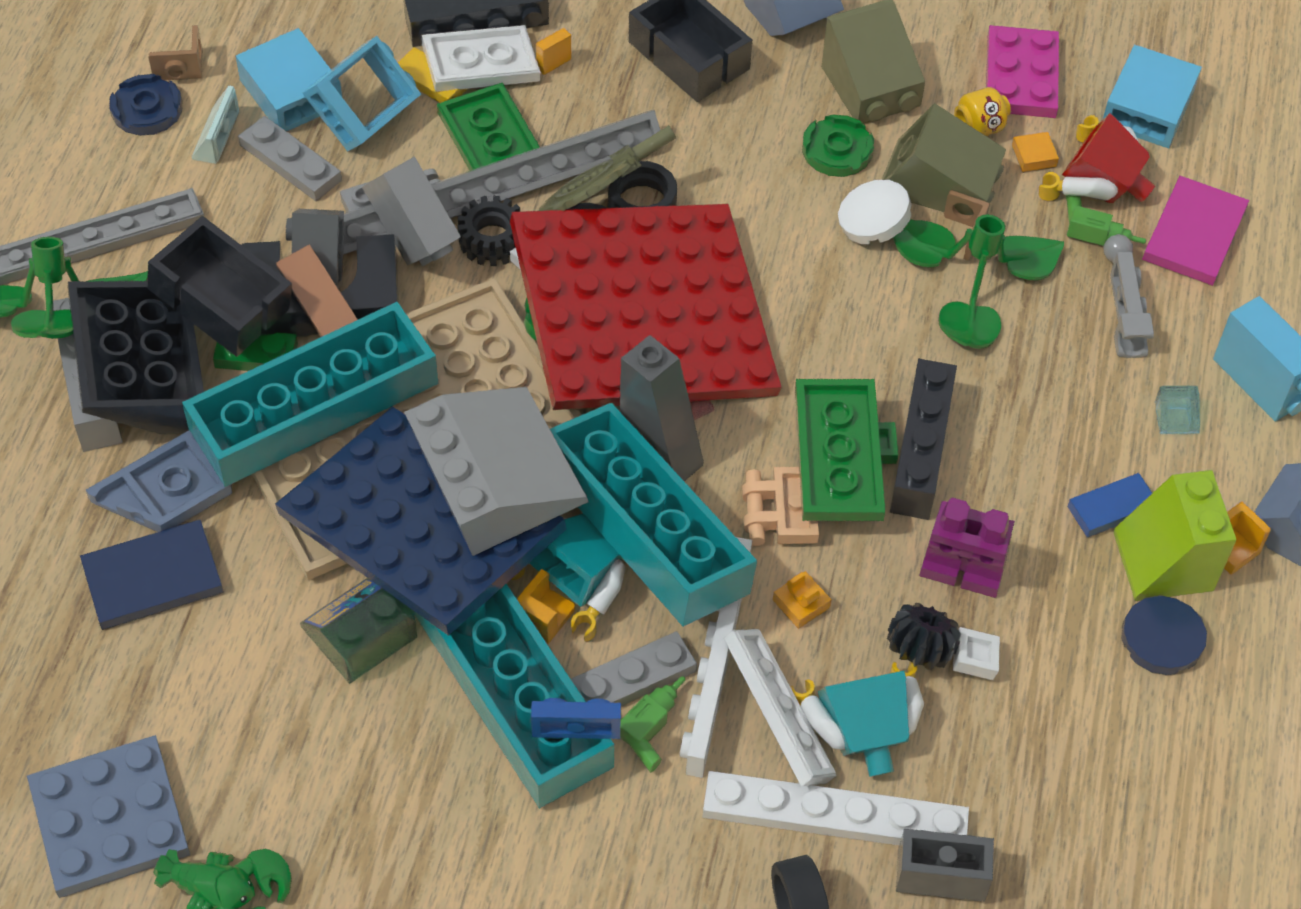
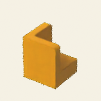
(1250, 535)
(545, 607)

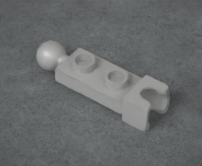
(1133, 320)

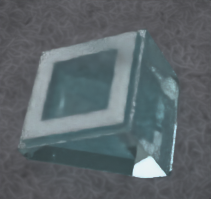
(1178, 409)

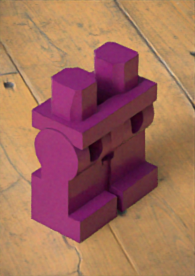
(968, 543)

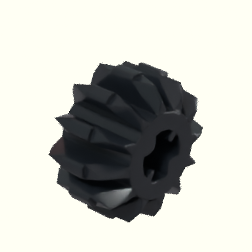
(923, 636)

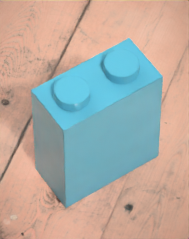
(278, 76)
(1153, 94)
(1263, 357)

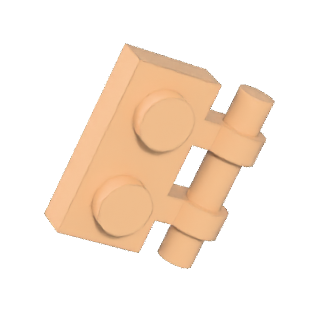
(788, 510)

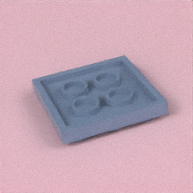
(106, 815)

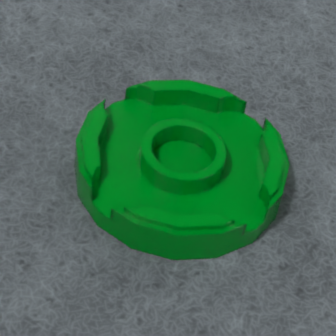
(838, 145)

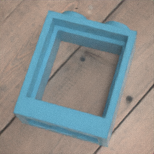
(337, 112)

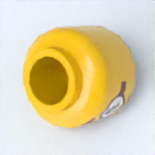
(984, 110)

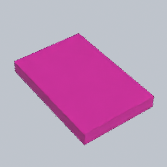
(1195, 230)

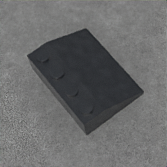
(133, 355)

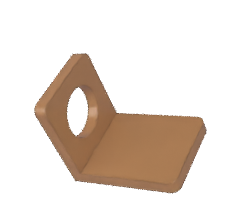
(181, 63)
(978, 206)

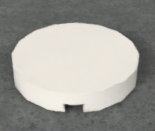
(875, 211)

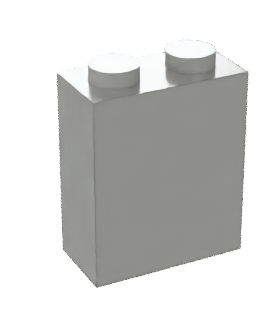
(412, 213)

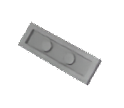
(290, 158)
(638, 671)

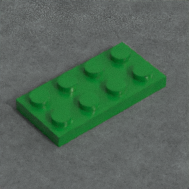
(839, 450)

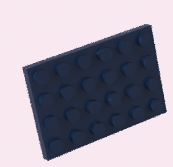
(392, 524)

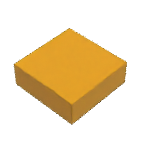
(553, 51)
(1035, 151)

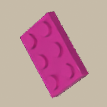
(1024, 69)

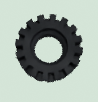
(483, 215)

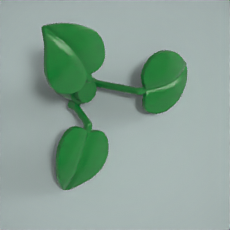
(1026, 257)
(48, 265)

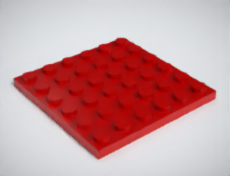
(634, 272)

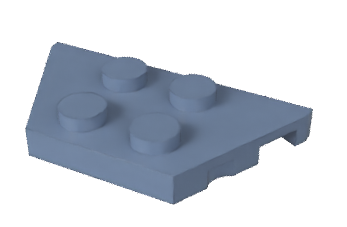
(162, 486)

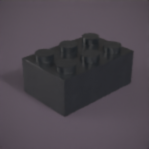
(690, 43)
(219, 285)

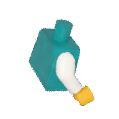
(583, 569)
(866, 715)

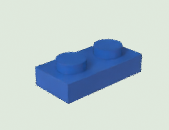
(575, 719)

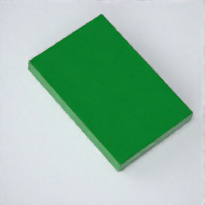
(486, 126)

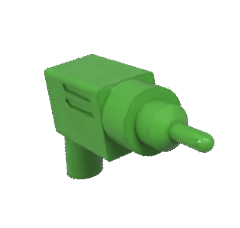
(1093, 225)
(647, 720)

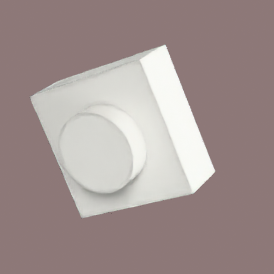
(977, 654)

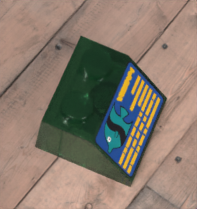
(361, 629)

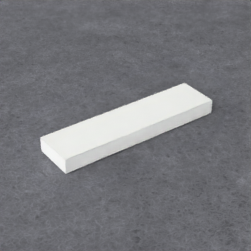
(780, 707)

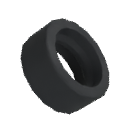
(649, 175)
(798, 884)

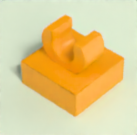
(801, 599)

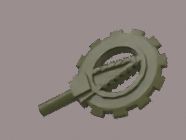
(603, 174)

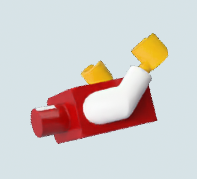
(1103, 165)

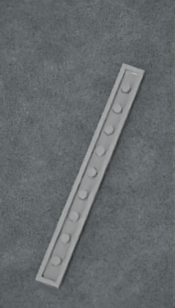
(519, 172)

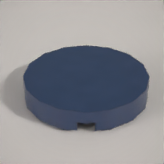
(145, 105)
(1164, 635)

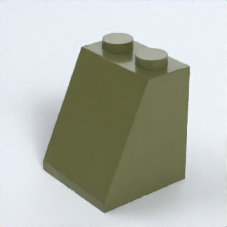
(872, 62)
(944, 156)

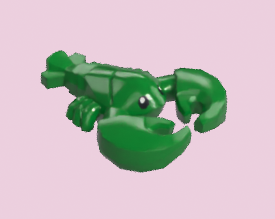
(221, 885)

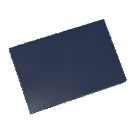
(151, 574)

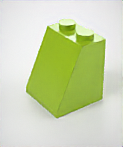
(1177, 538)

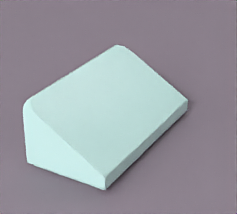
(217, 128)

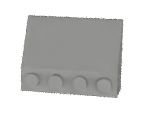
(495, 463)

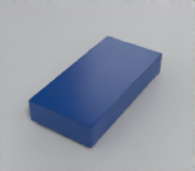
(1109, 504)

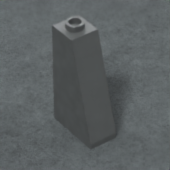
(659, 406)

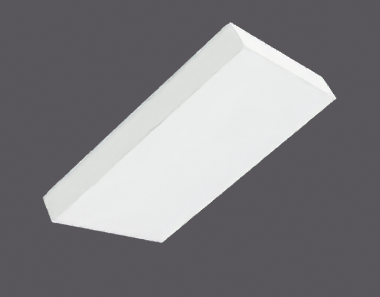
(480, 58)

